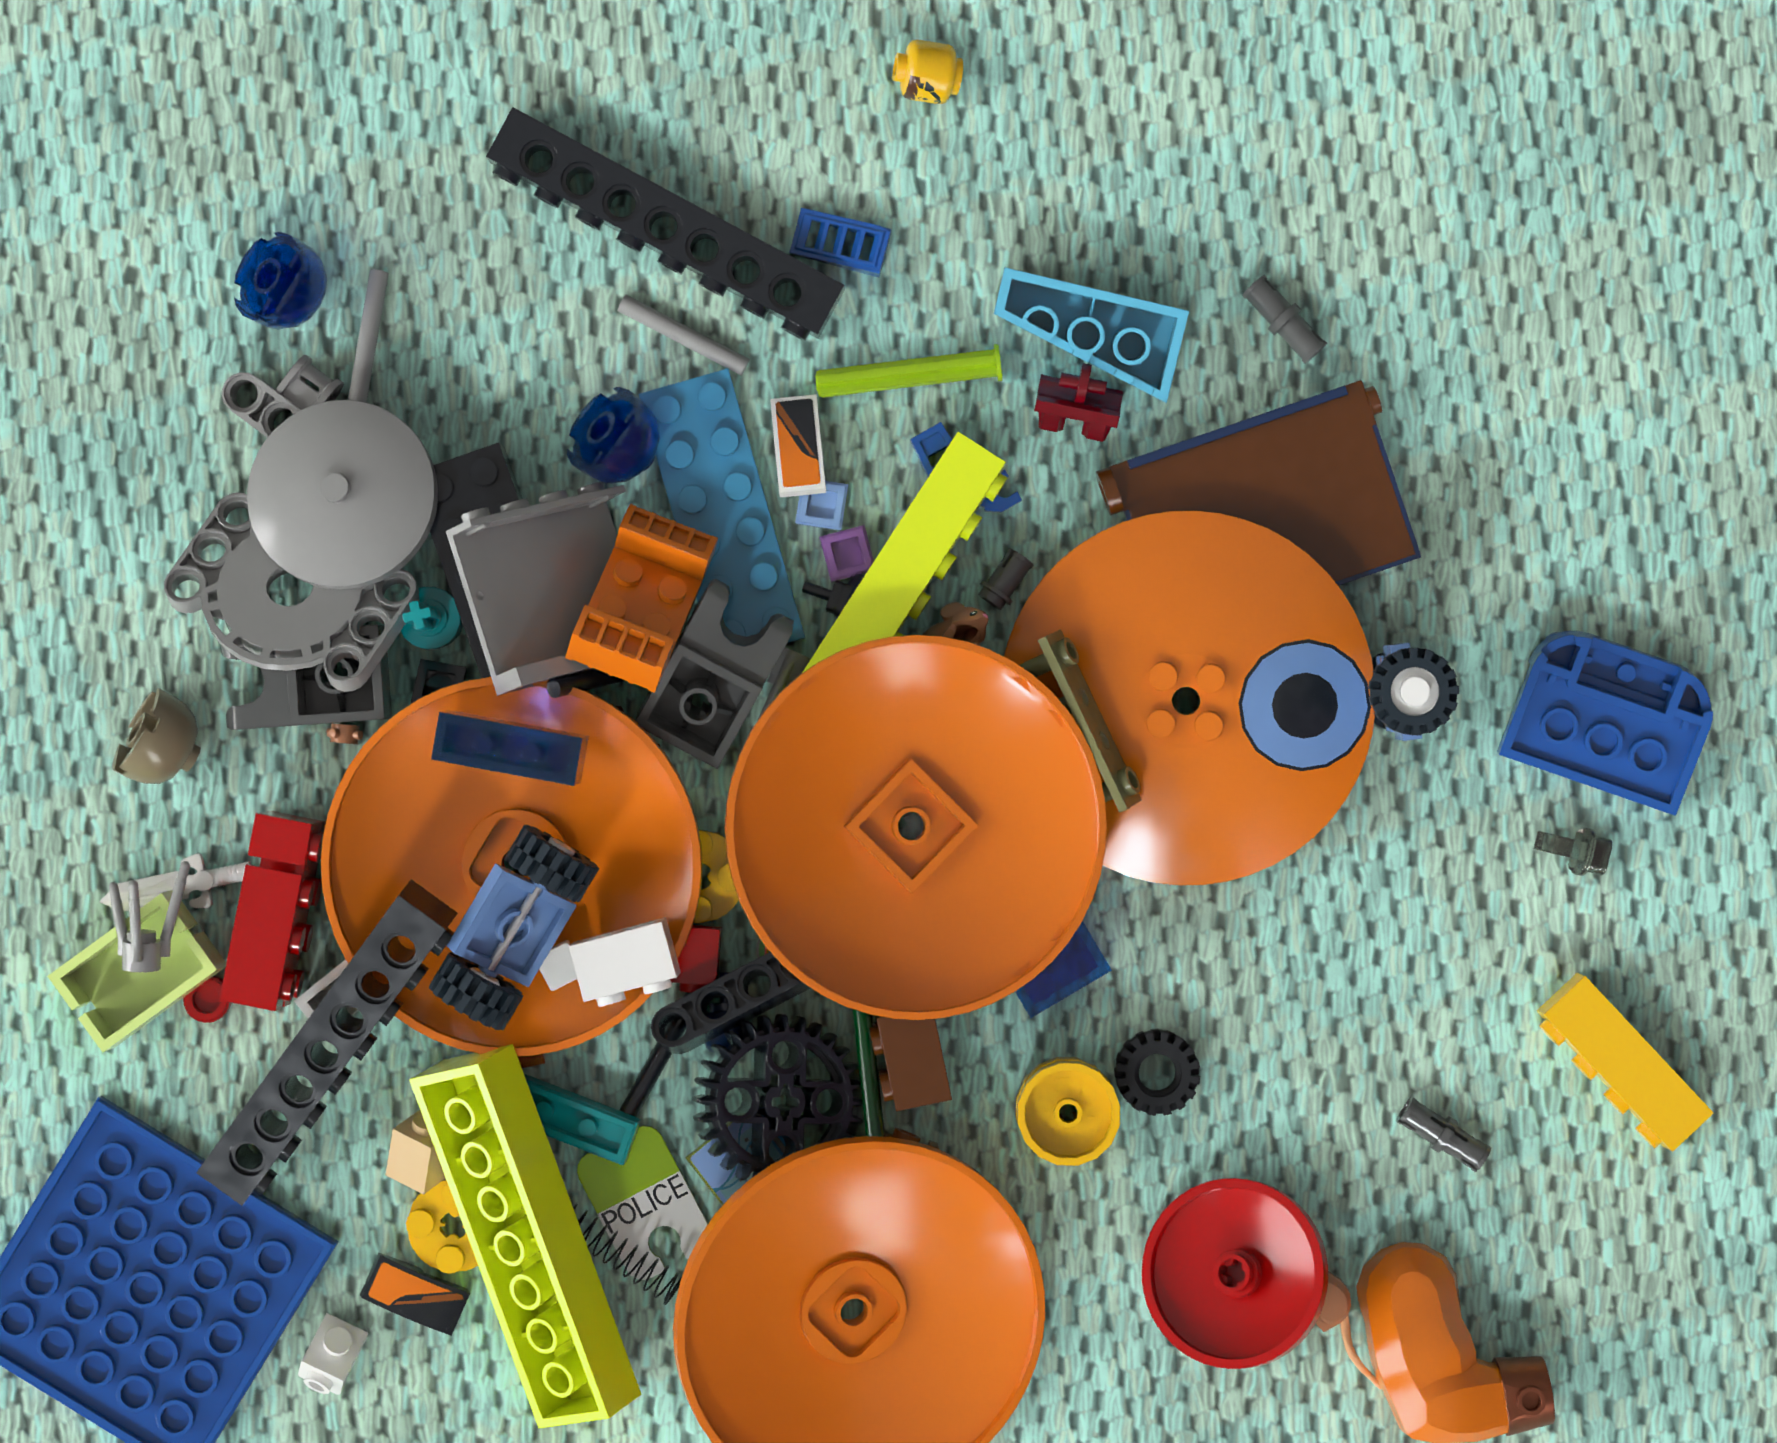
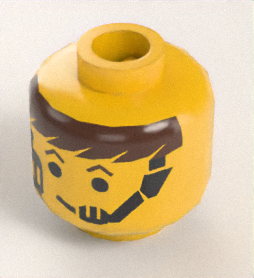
(928, 71)

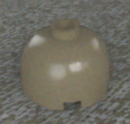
(159, 741)

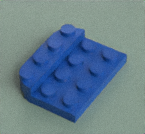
(1610, 719)

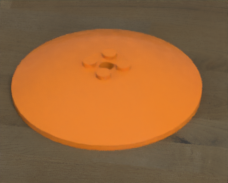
(1003, 843)

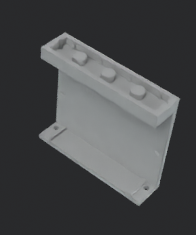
(531, 577)

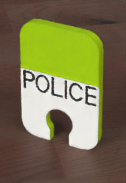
(641, 1197)

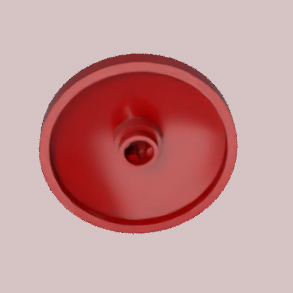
(1234, 1273)

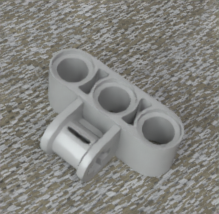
(290, 394)

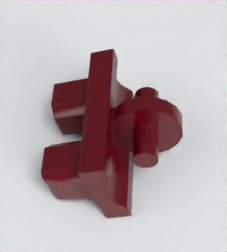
(1080, 400)

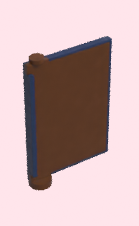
(1298, 470)

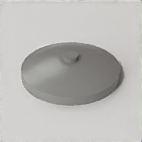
(342, 494)

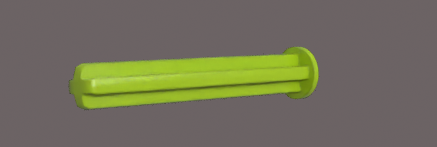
(909, 373)

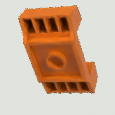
(642, 598)

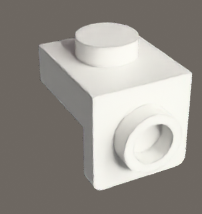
(331, 1355)

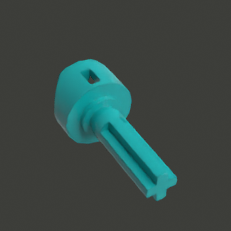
(432, 619)

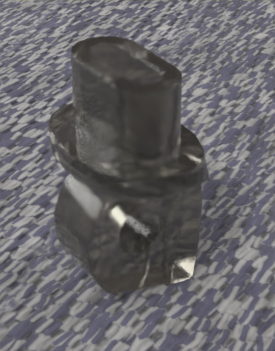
(1586, 851)

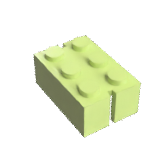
(133, 999)

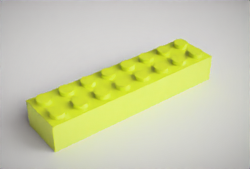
(526, 1237)

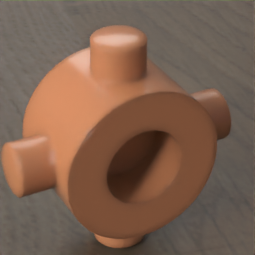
(344, 733)

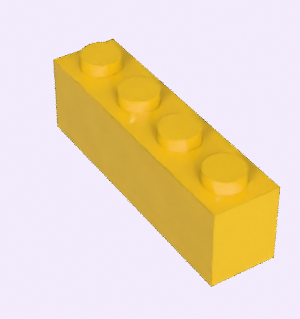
(1624, 1063)

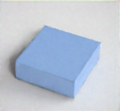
(823, 509)

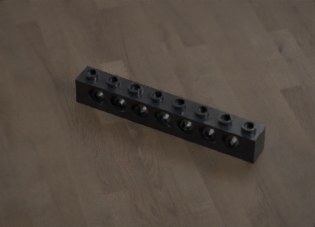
(524, 136)
(232, 1164)

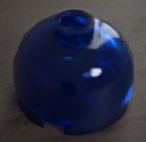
(280, 282)
(614, 437)

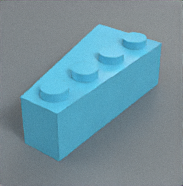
(1107, 329)

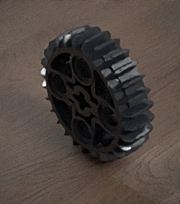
(770, 1083)

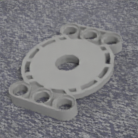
(281, 636)

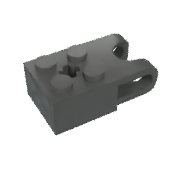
(716, 664)
(310, 699)

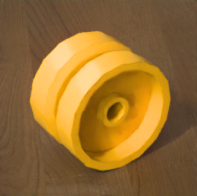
(1061, 1083)

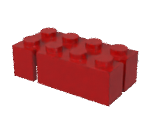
(274, 912)

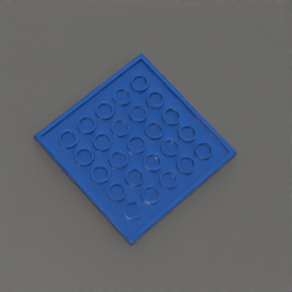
(148, 1285)

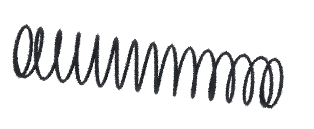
(669, 1295)

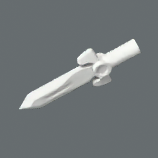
(203, 881)

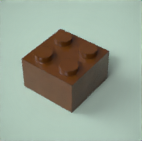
(913, 1062)

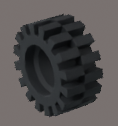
(1166, 1099)

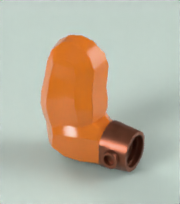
(1430, 1360)

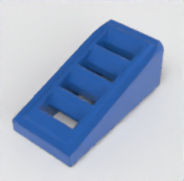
(878, 251)

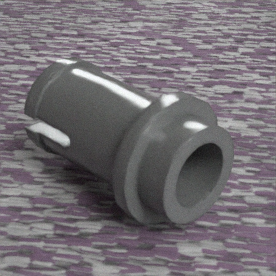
(1005, 579)

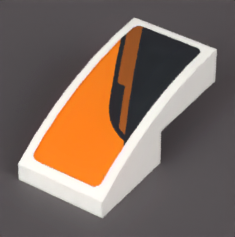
(798, 445)

